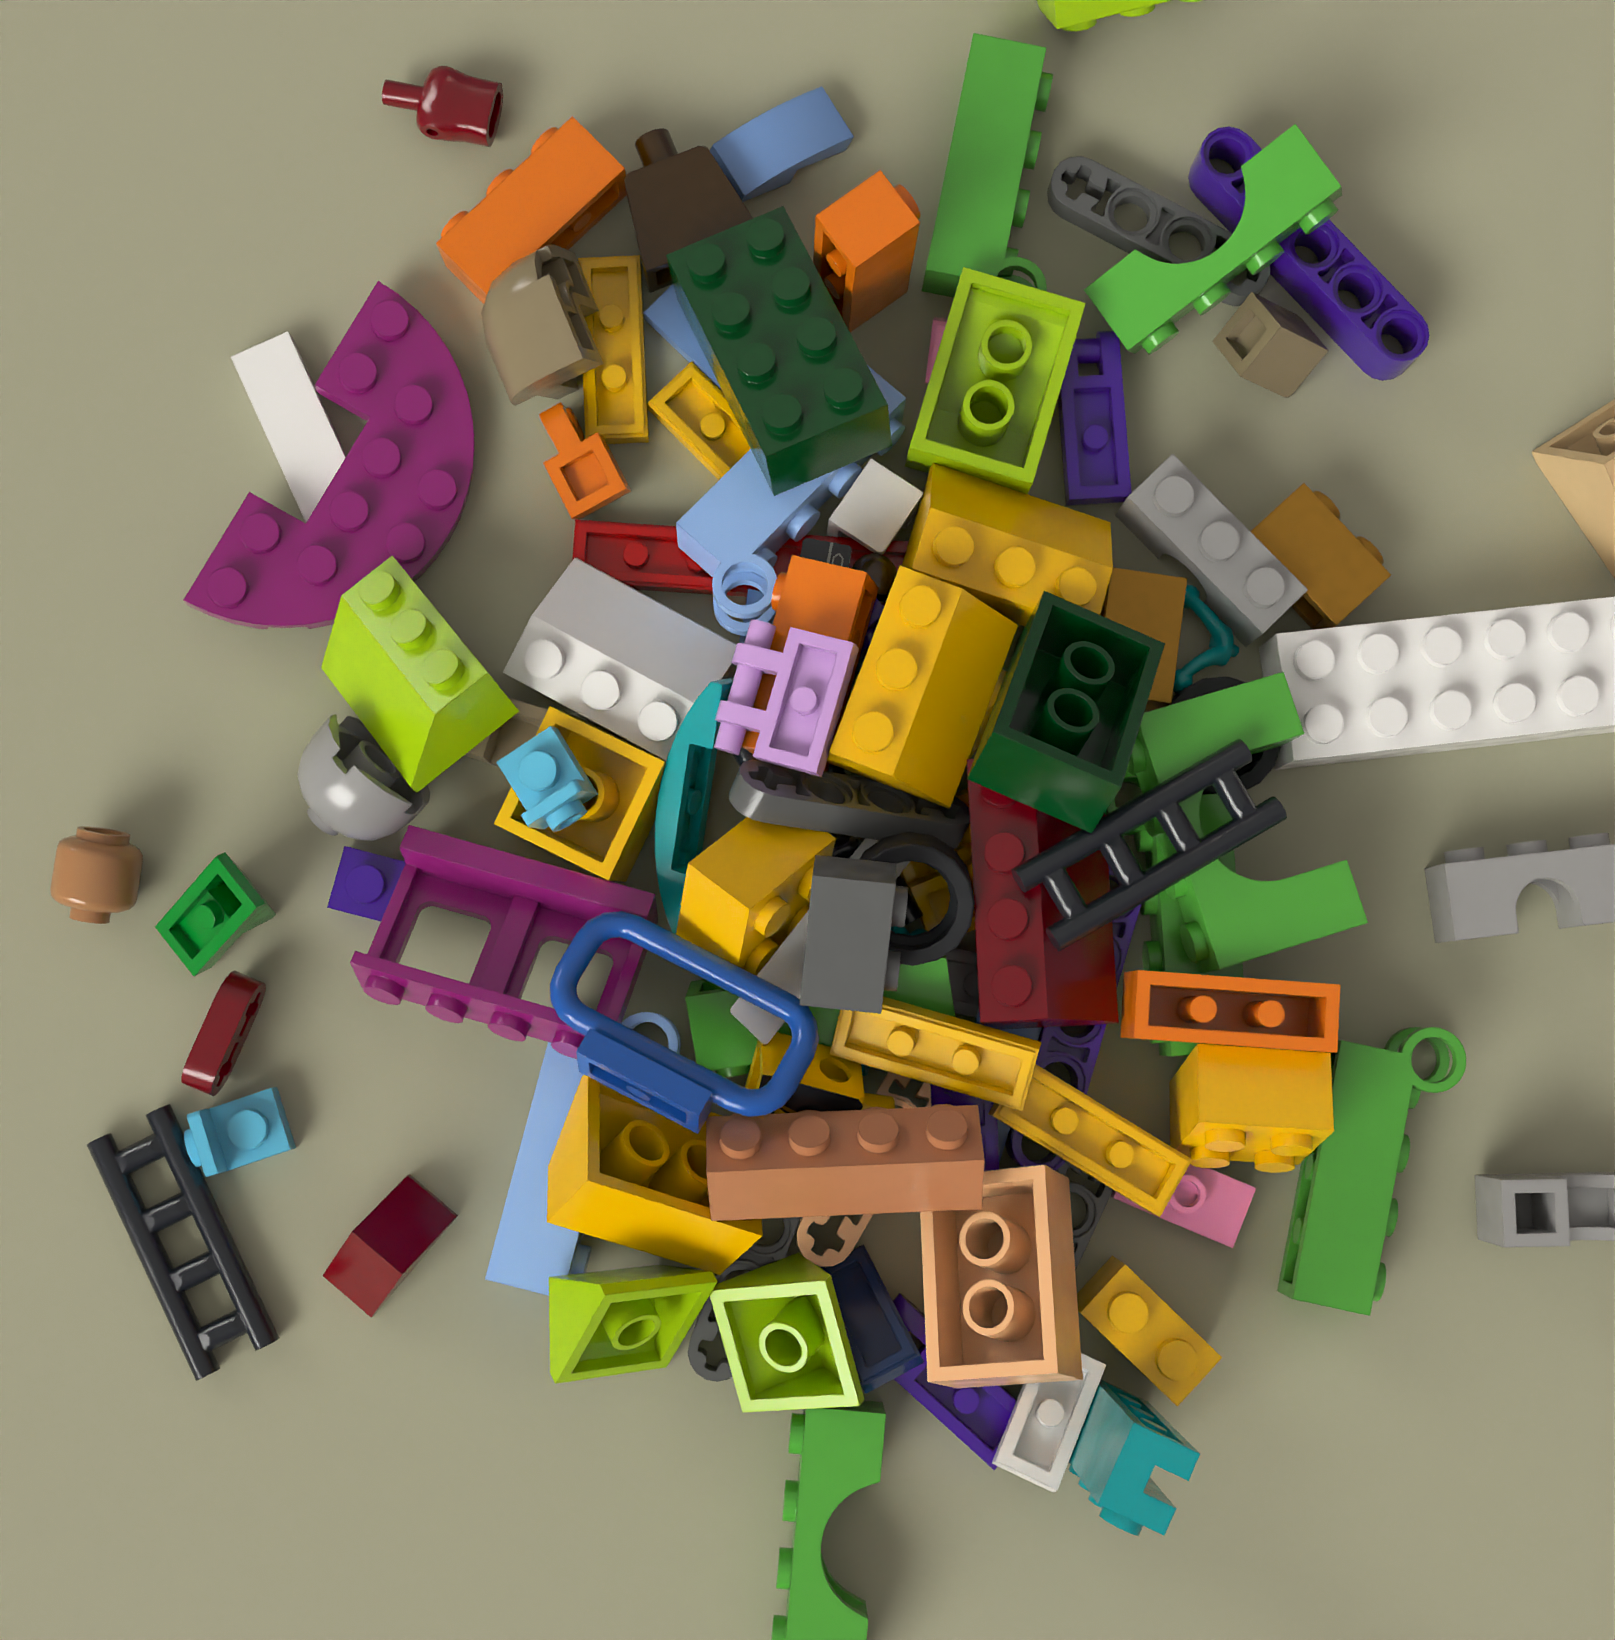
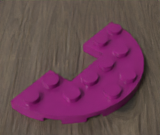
(390, 496)

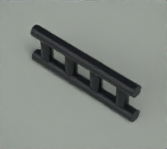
(1139, 885)
(170, 1282)

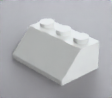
(618, 657)

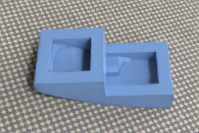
(780, 142)

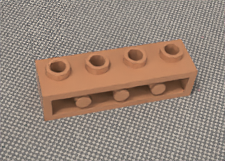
(844, 1162)

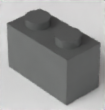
(850, 934)

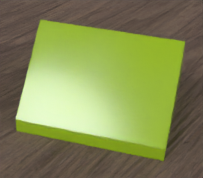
(622, 1319)
(786, 1338)

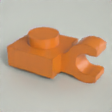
(584, 468)

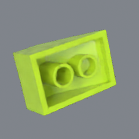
(995, 380)

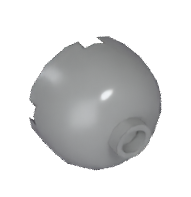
(354, 784)

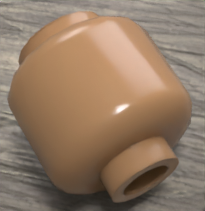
(96, 874)

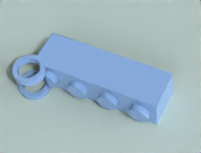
(744, 525)
(526, 1245)

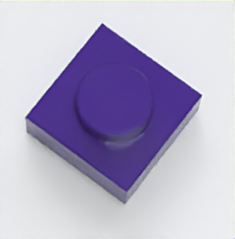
(364, 883)

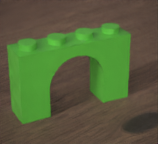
(1223, 912)

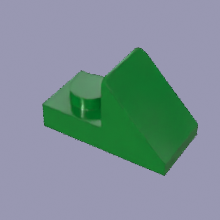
(213, 914)

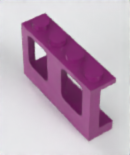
(526, 908)

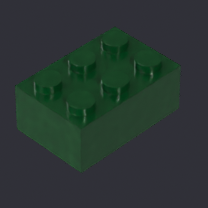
(1067, 712)

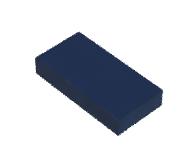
(872, 1322)

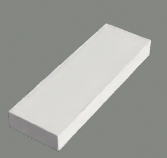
(291, 417)

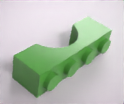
(1283, 191)
(837, 1457)

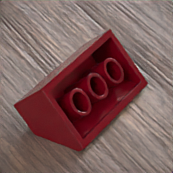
(1019, 969)

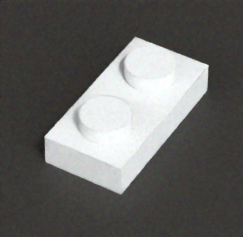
(1047, 1426)

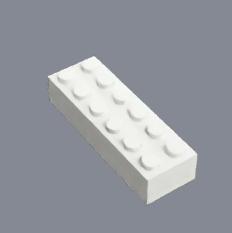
(1448, 681)

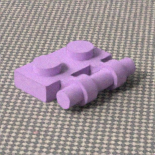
(803, 701)

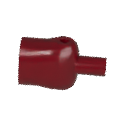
(450, 105)

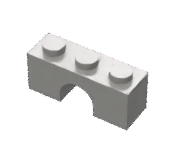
(1240, 576)
(1480, 895)
(1545, 1208)

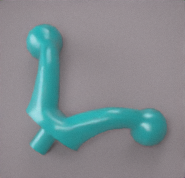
(1220, 646)

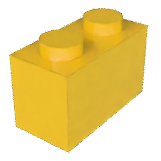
(1146, 1330)

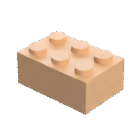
(1003, 1284)

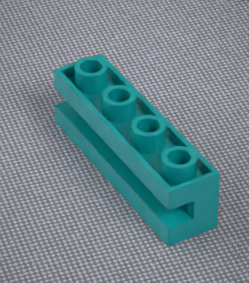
(1118, 1453)

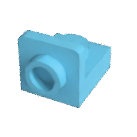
(548, 781)
(238, 1132)

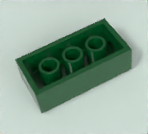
(780, 350)

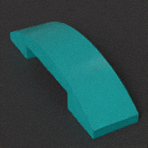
(686, 796)

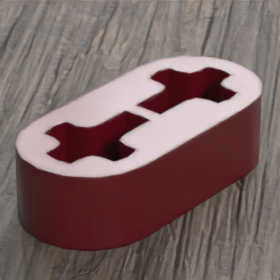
(223, 1033)

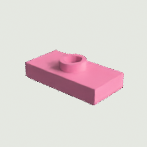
(1206, 1204)

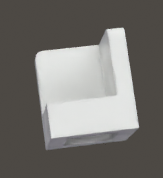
(875, 508)

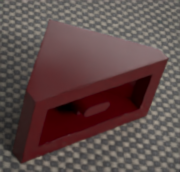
(389, 1244)

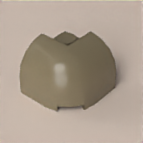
(539, 325)

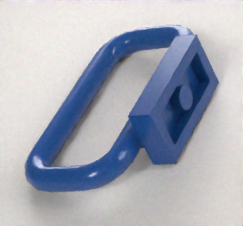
(654, 1072)

